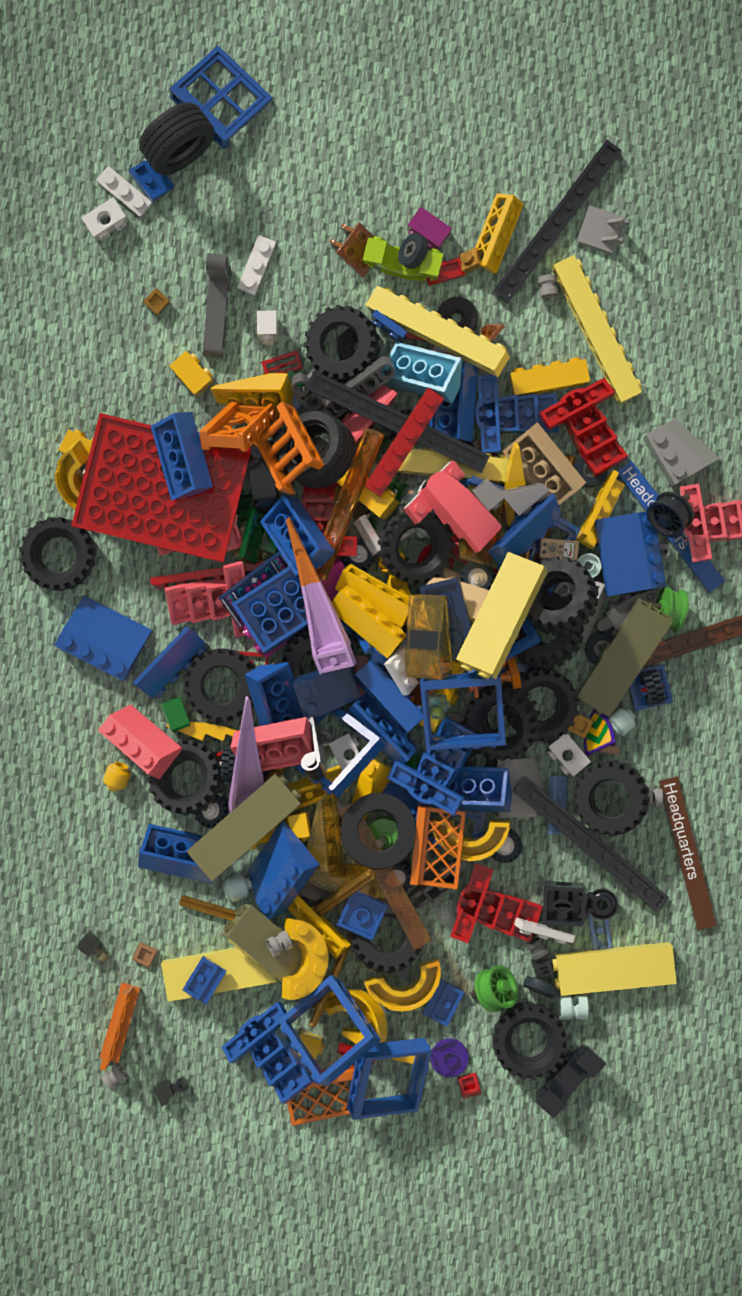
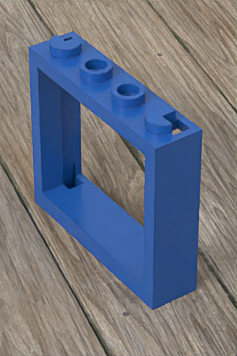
(463, 741)
(359, 763)
(348, 1059)
(389, 1105)

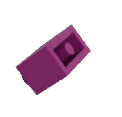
(429, 227)

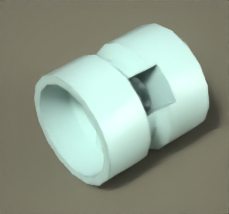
(591, 563)
(573, 1007)

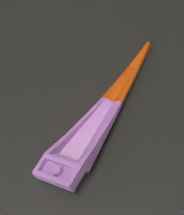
(327, 636)

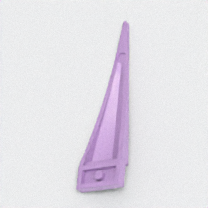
(247, 769)

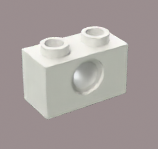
(94, 219)
(267, 327)
(340, 745)
(575, 763)

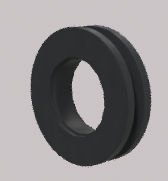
(404, 822)

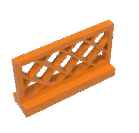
(420, 847)
(119, 1025)
(344, 1077)

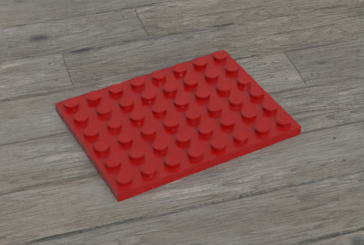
(130, 500)

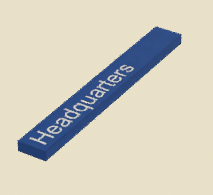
(645, 496)

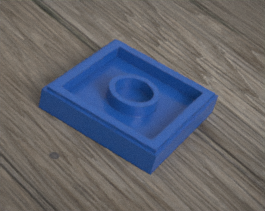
(362, 915)

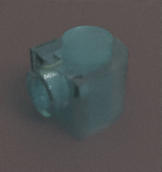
(438, 706)

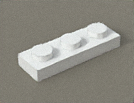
(124, 191)
(256, 265)
(544, 931)

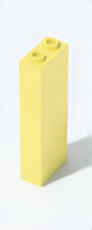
(501, 616)
(614, 968)
(240, 972)

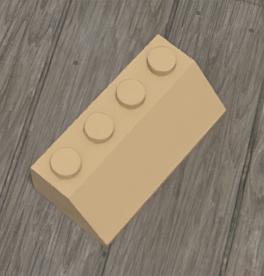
(546, 464)

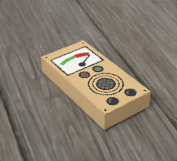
(553, 547)

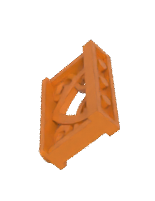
(220, 433)

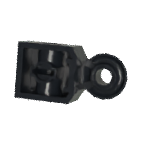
(571, 903)

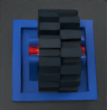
(650, 688)

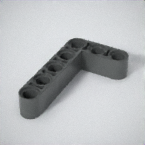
(218, 270)
(357, 382)

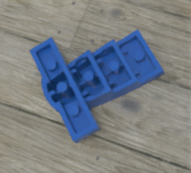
(507, 413)
(436, 771)
(271, 1053)

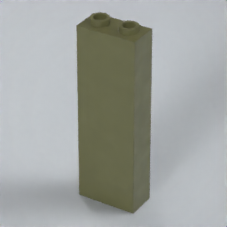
(624, 657)
(245, 826)
(249, 935)

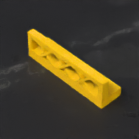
(500, 232)
(600, 509)
(334, 940)

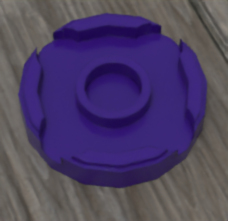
(453, 1053)

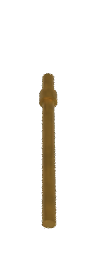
(320, 1006)

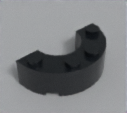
(262, 481)
(562, 1083)

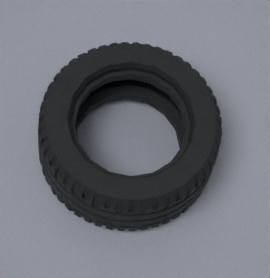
(176, 138)
(336, 460)

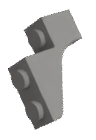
(518, 498)

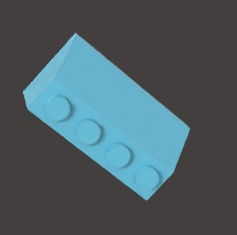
(423, 369)

